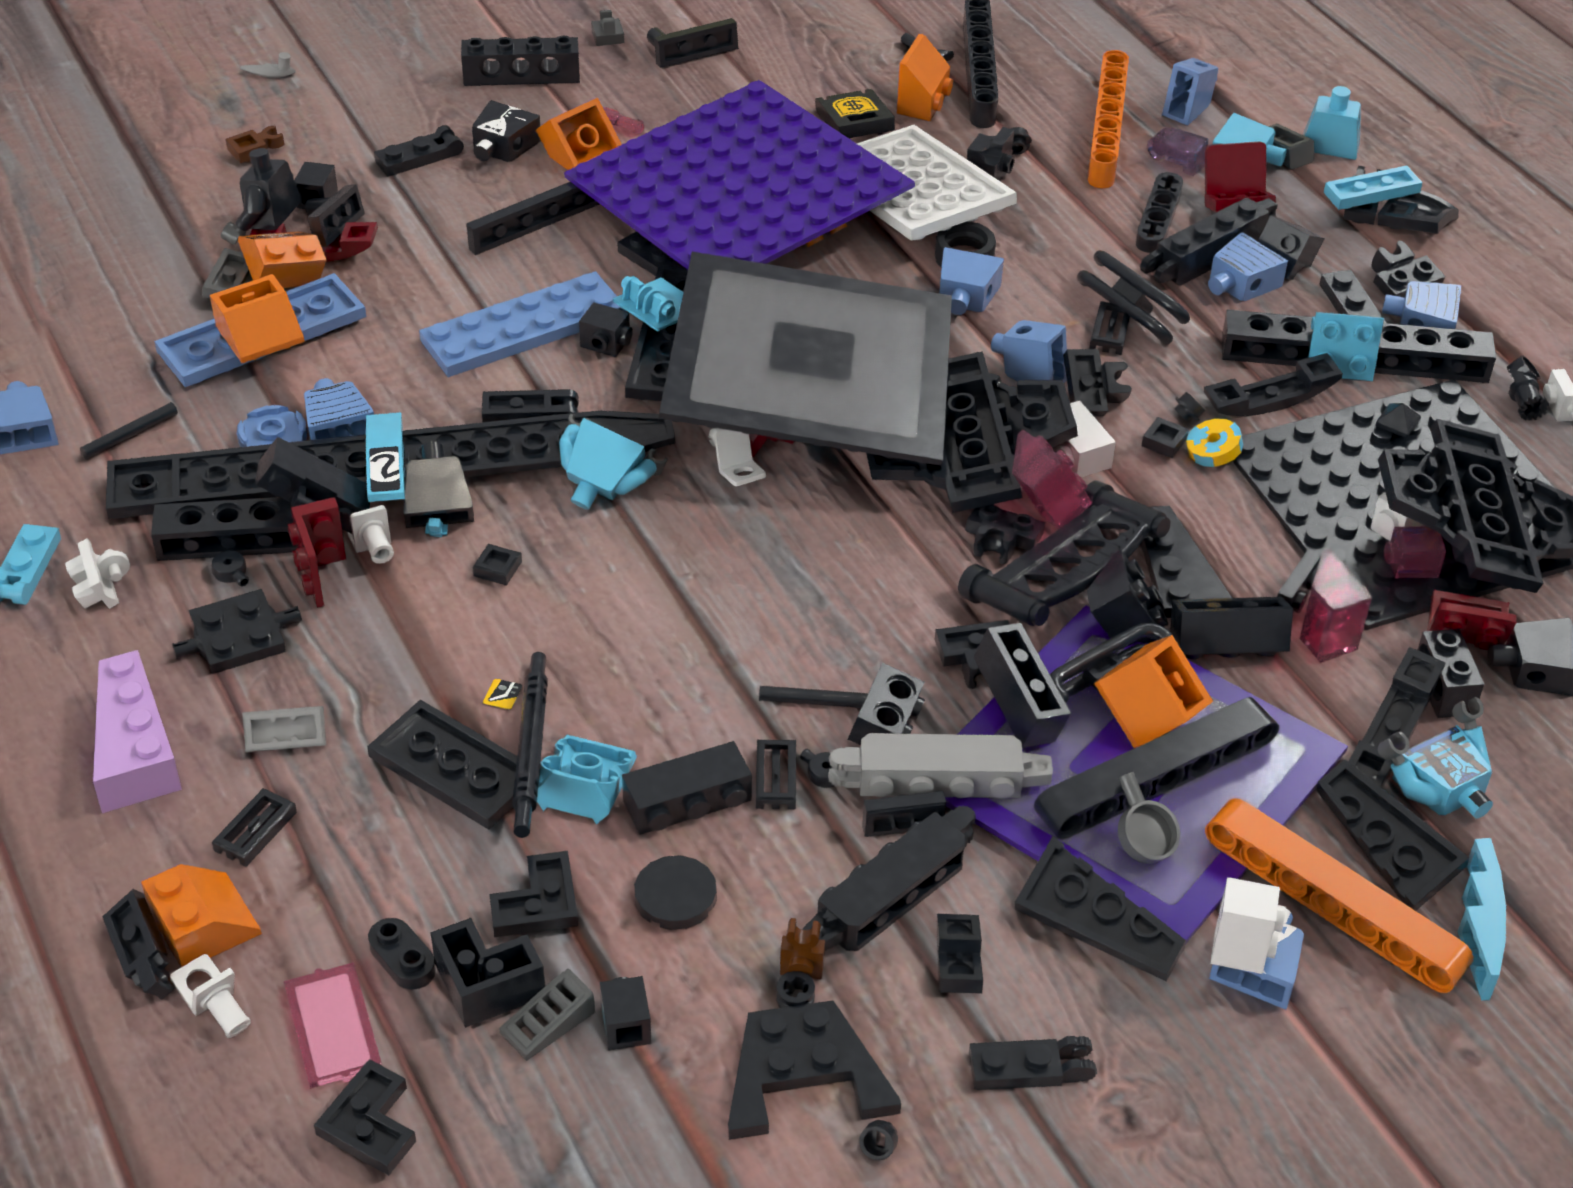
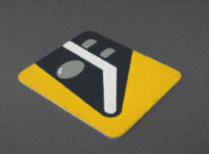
(502, 694)

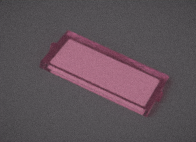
(331, 1024)

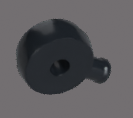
(229, 568)
(818, 767)

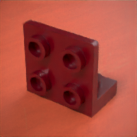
(319, 542)

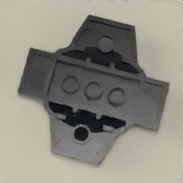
(983, 434)
(1480, 505)

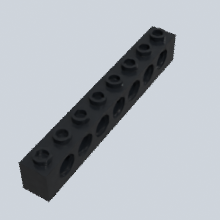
(1401, 351)

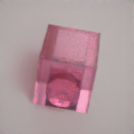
(1415, 552)

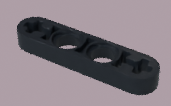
(1158, 211)

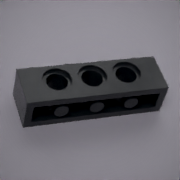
(510, 71)
(220, 526)

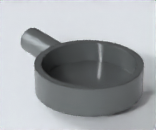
(1148, 827)

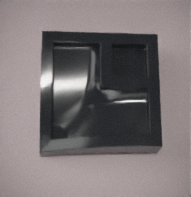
(1418, 213)

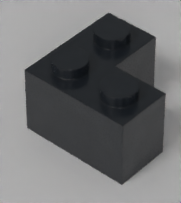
(483, 979)

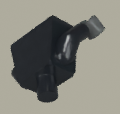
(267, 196)

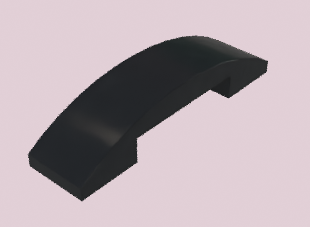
(1276, 393)
(1399, 712)

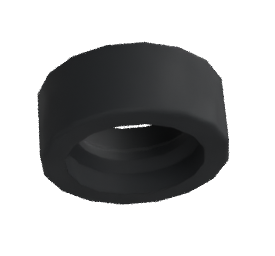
(967, 234)

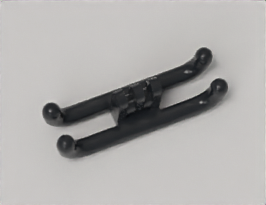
(1130, 293)
(1103, 659)

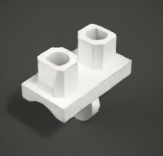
(96, 574)

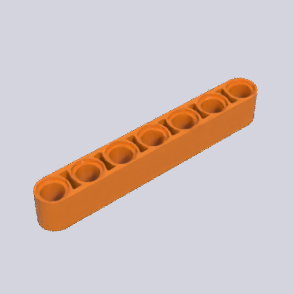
(1108, 119)
(1340, 895)

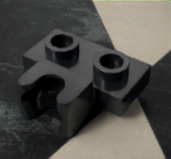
(1400, 268)
(1093, 382)
(1002, 531)
(959, 646)

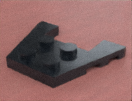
(800, 1050)

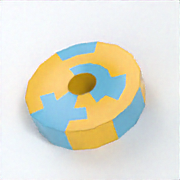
(1214, 442)

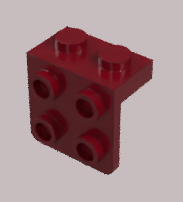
(1235, 173)
(1479, 619)

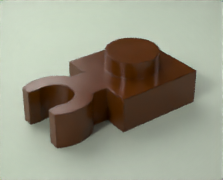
(244, 143)
(802, 950)

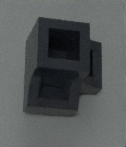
(993, 153)
(1292, 243)

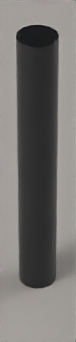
(128, 431)
(812, 696)

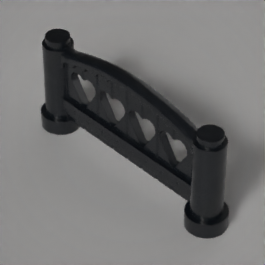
(1009, 587)

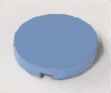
(268, 423)

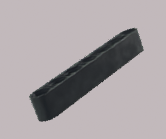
(980, 63)
(1158, 767)

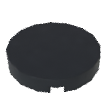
(675, 892)

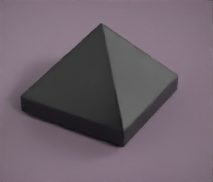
(1398, 419)

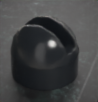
(870, 1138)

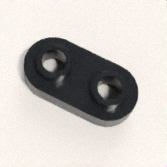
(398, 950)

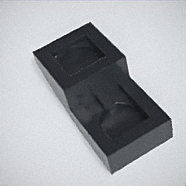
(959, 953)

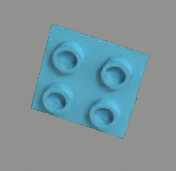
(653, 303)
(1349, 341)

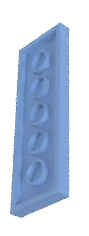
(514, 324)
(204, 353)

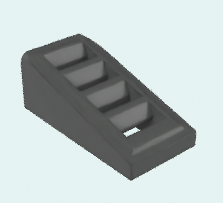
(1299, 147)
(553, 994)

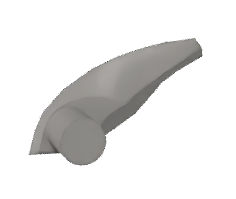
(269, 70)

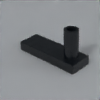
(693, 42)
(329, 214)

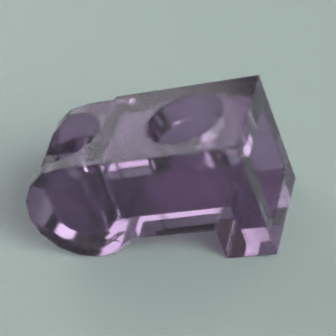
(1180, 148)

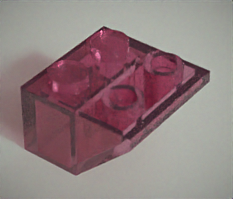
(1049, 480)
(1334, 610)

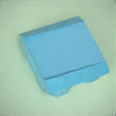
(583, 777)

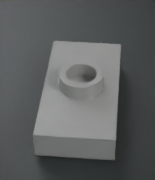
(284, 728)

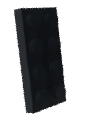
(449, 762)

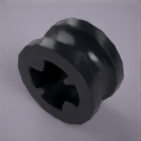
(790, 982)

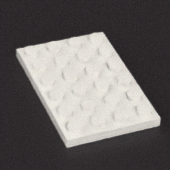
(945, 188)

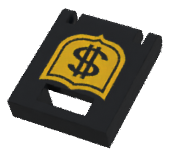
(851, 106)

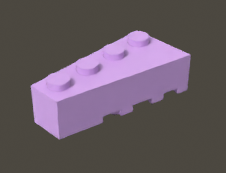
(130, 742)

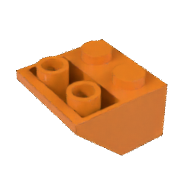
(256, 318)
(1153, 691)

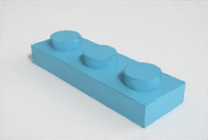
(1372, 187)

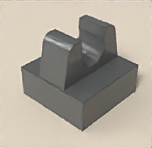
(607, 29)

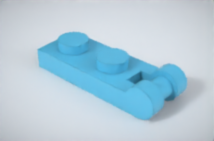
(27, 562)

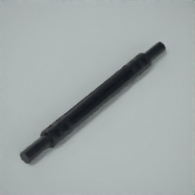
(530, 745)

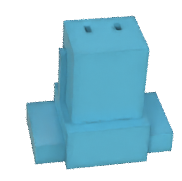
(436, 527)

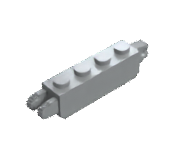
(939, 762)

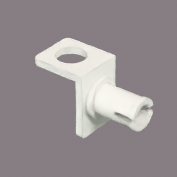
(735, 456)
(372, 533)
(212, 995)

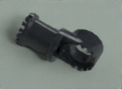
(1526, 389)

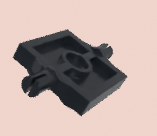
(237, 631)

